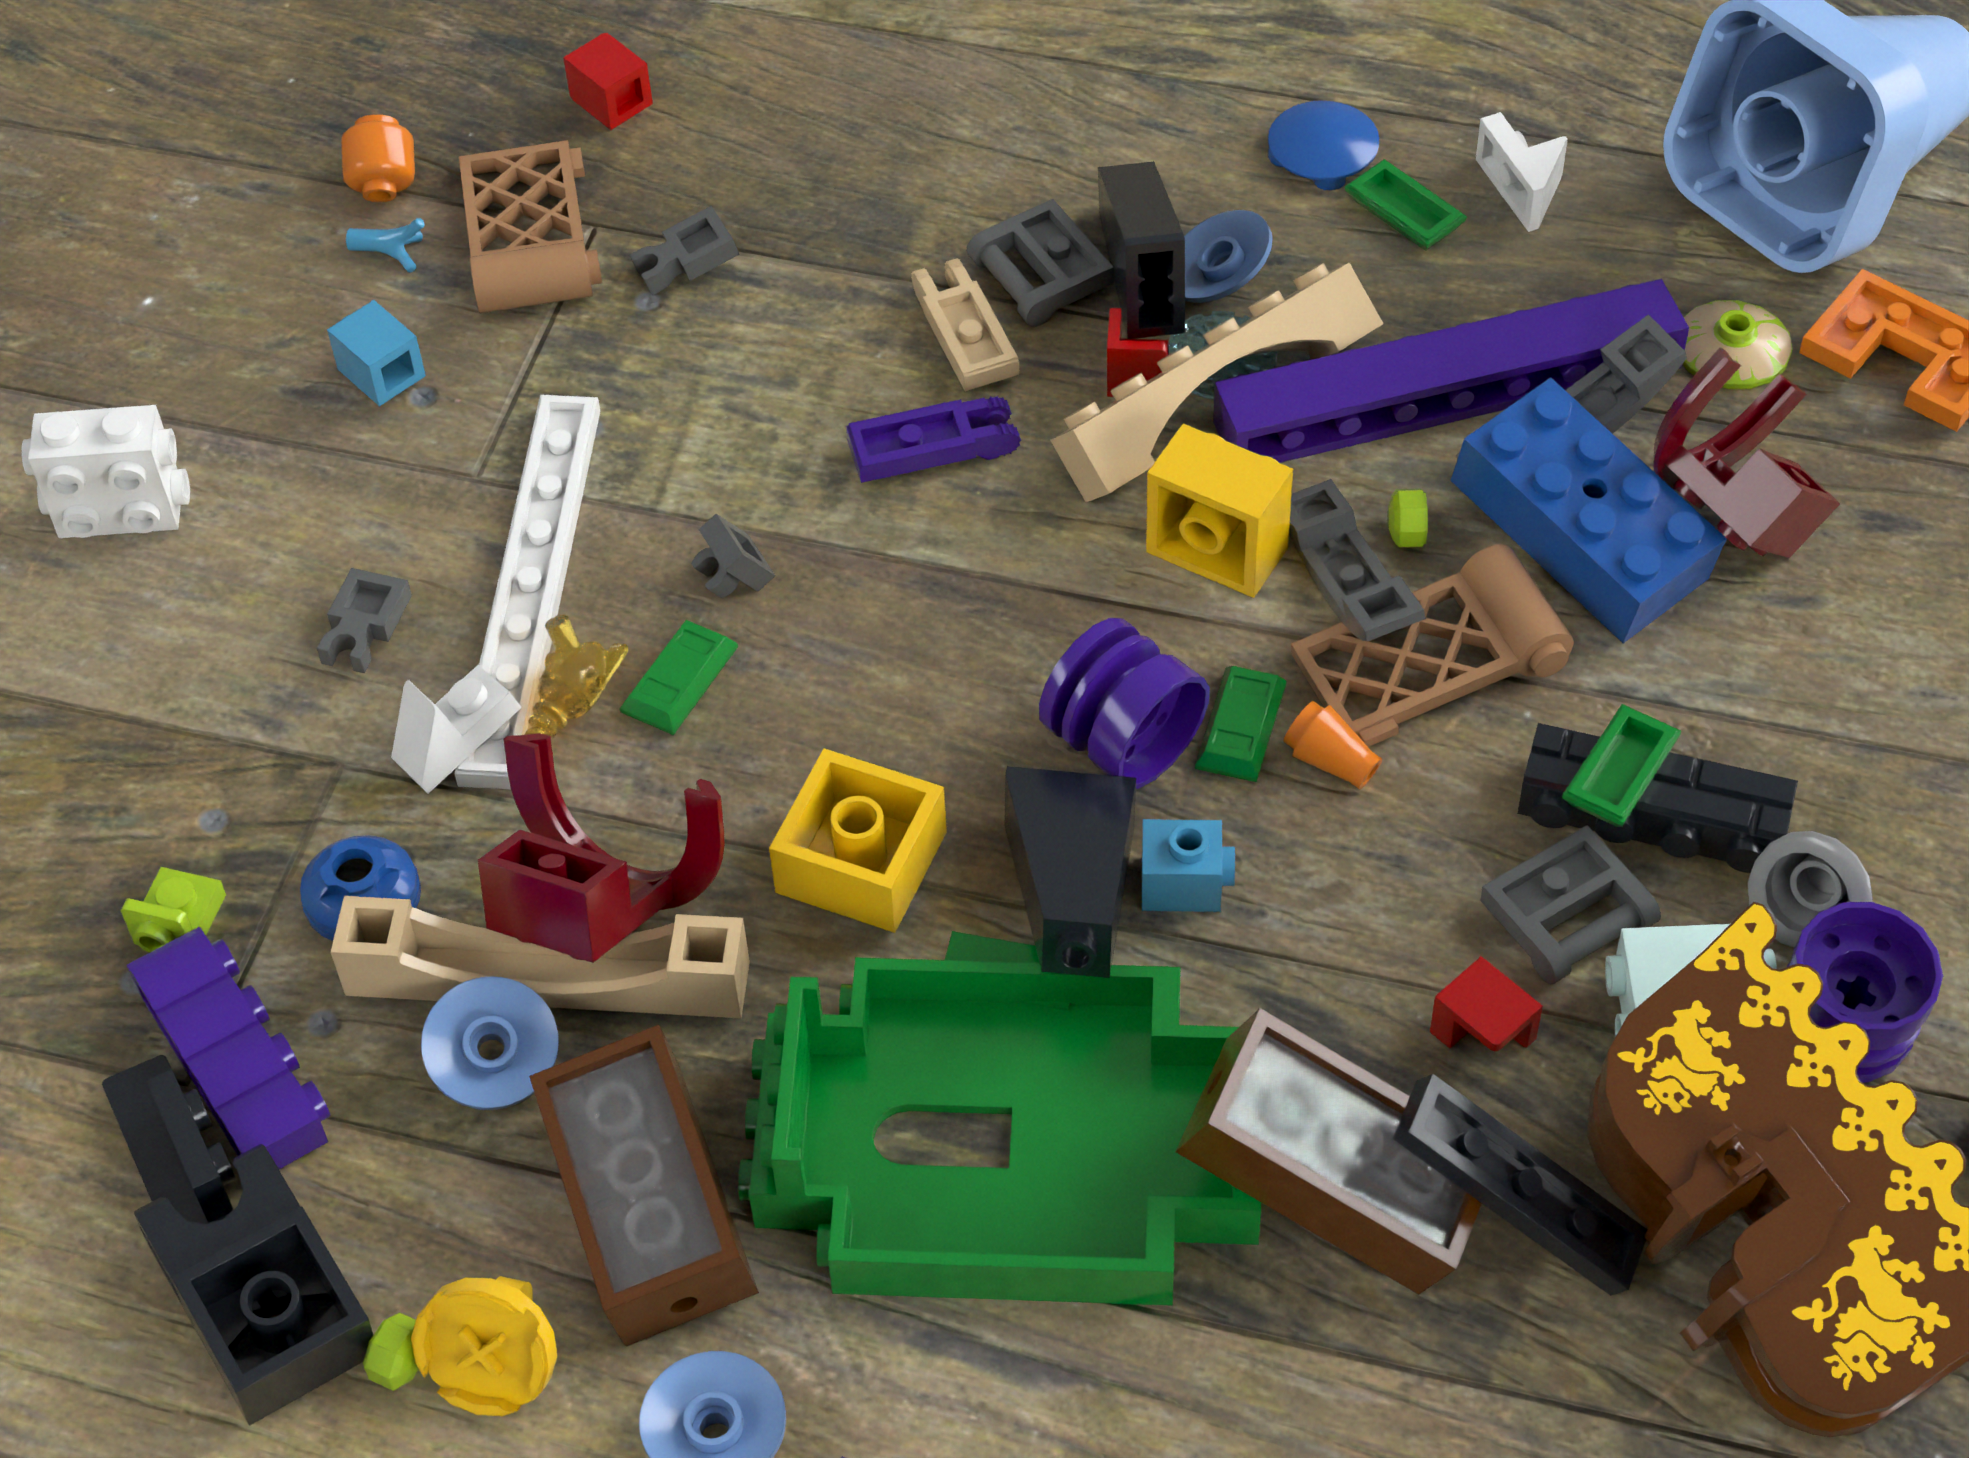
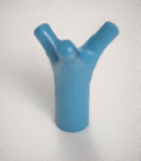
(387, 241)

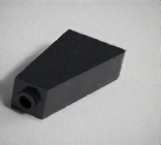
(1144, 249)
(1071, 862)

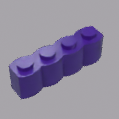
(226, 1049)

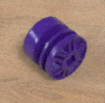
(1124, 701)
(1875, 974)

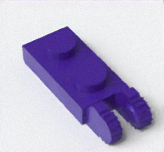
(931, 437)

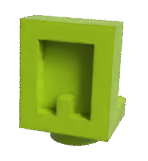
(173, 908)

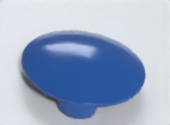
(1323, 142)

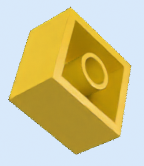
(1218, 510)
(858, 840)

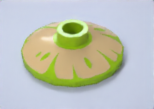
(1744, 331)

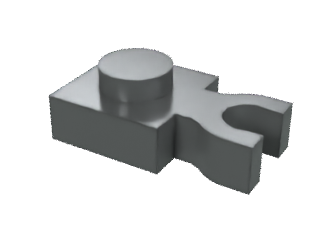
(690, 247)
(363, 611)

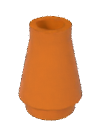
(1330, 744)

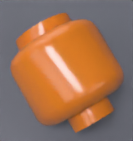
(378, 157)

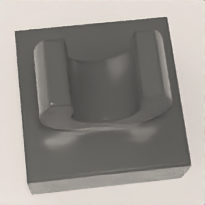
(734, 555)

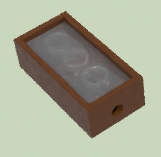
(1320, 1149)
(642, 1186)

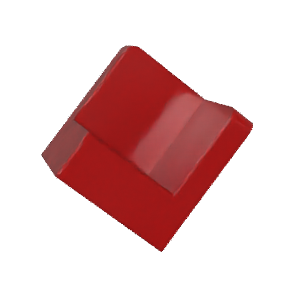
(608, 80)
(1130, 356)
(1486, 1007)

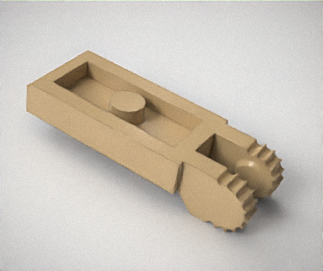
(966, 327)

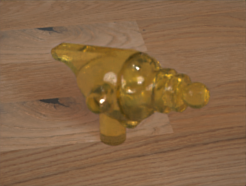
(571, 677)

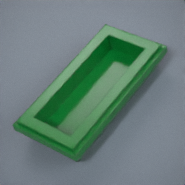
(1405, 204)
(679, 677)
(1241, 723)
(1621, 765)

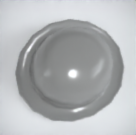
(1803, 877)

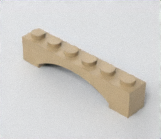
(1116, 443)
(674, 969)

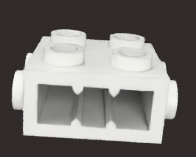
(106, 471)

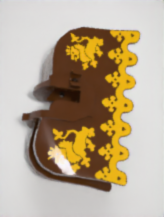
(1854, 1244)

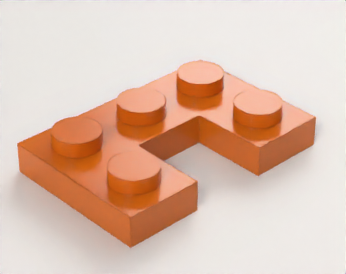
(1882, 313)

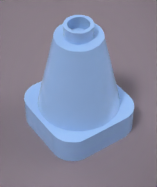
(1811, 120)

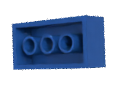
(1587, 509)

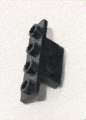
(166, 1140)

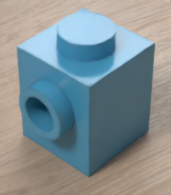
(376, 352)
(1185, 865)

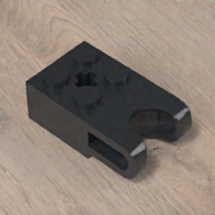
(253, 1266)

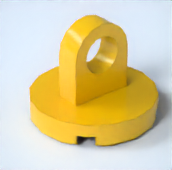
(485, 1344)

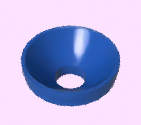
(390, 877)

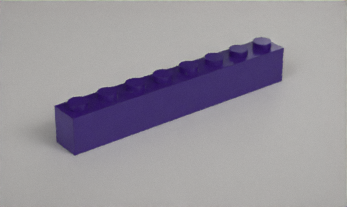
(1431, 375)

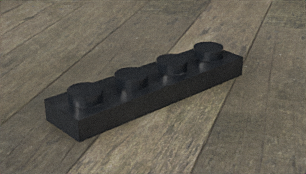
(1521, 1184)

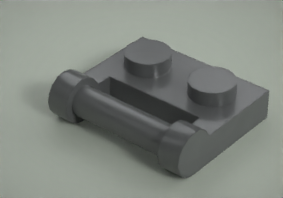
(1055, 251)
(1559, 886)

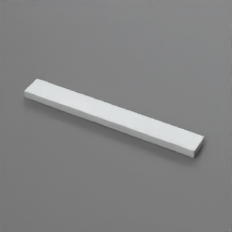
(533, 570)

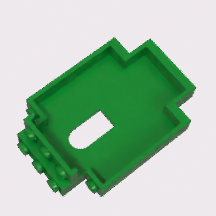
(1092, 1138)

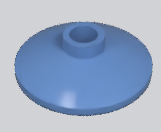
(1224, 254)
(483, 1012)
(710, 1391)

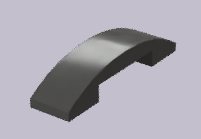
(1631, 374)
(1346, 566)

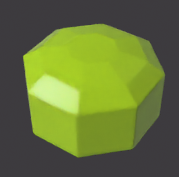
(1408, 517)
(390, 1353)

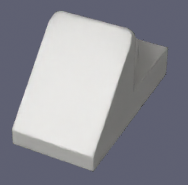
(1519, 172)
(440, 736)

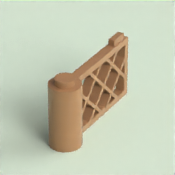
(530, 267)
(1507, 619)

